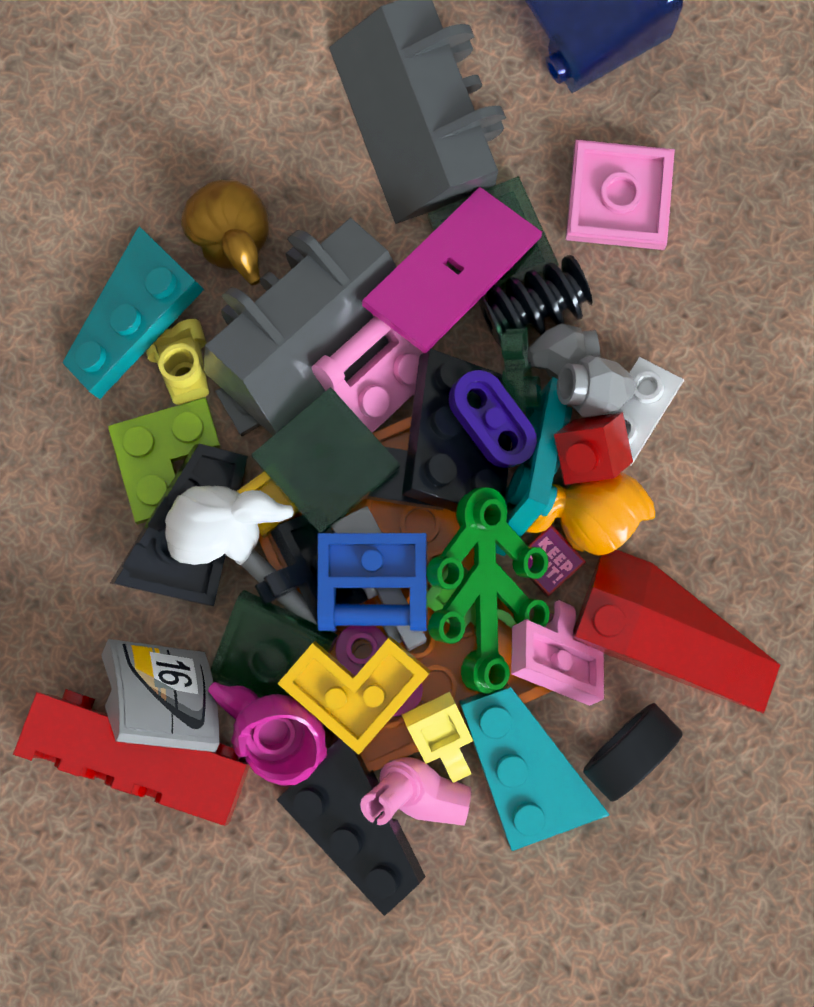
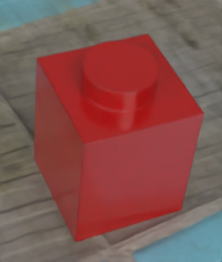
(593, 448)

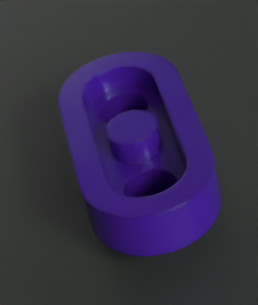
(495, 416)

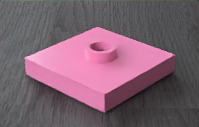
(620, 194)

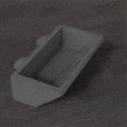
(417, 107)
(308, 313)

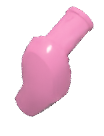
(417, 792)

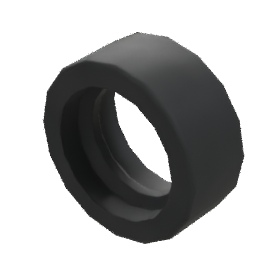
(633, 752)

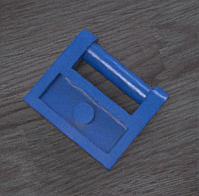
(372, 562)

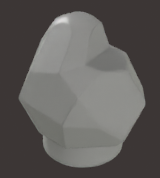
(562, 346)
(594, 386)

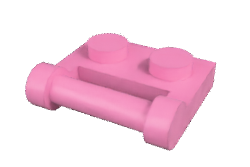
(381, 383)

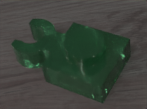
(517, 373)

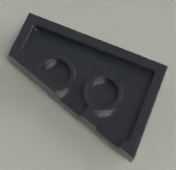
(149, 562)

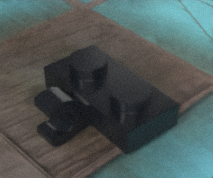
(299, 548)

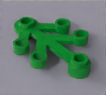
(483, 585)

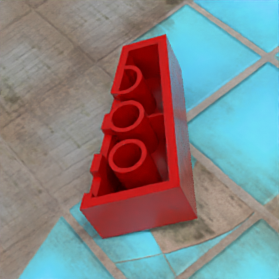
(84, 745)

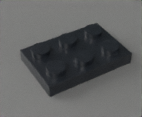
(441, 454)

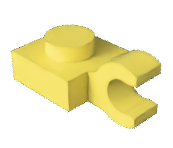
(440, 734)

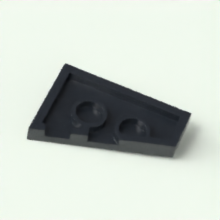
(330, 811)

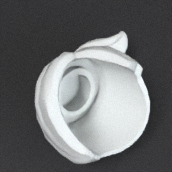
(219, 522)

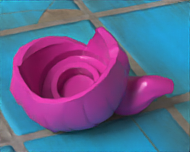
(273, 733)

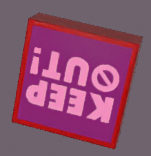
(562, 560)

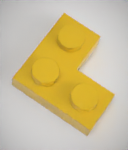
(351, 704)

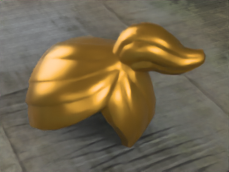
(228, 225)

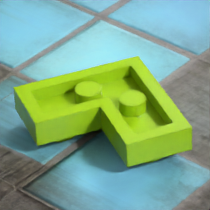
(151, 445)

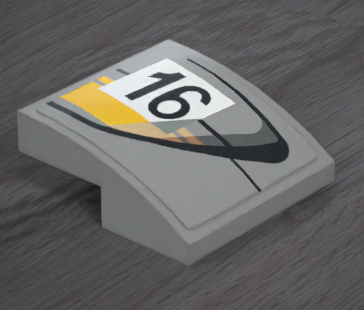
(160, 696)

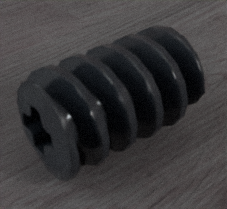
(537, 298)

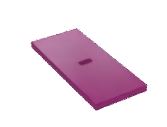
(426, 296)

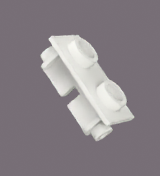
(652, 396)

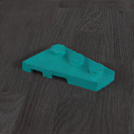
(130, 314)
(531, 486)
(525, 771)

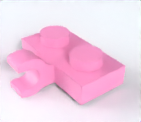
(557, 661)

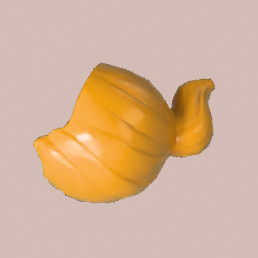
(599, 513)

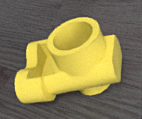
(179, 353)

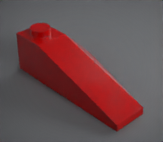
(659, 626)

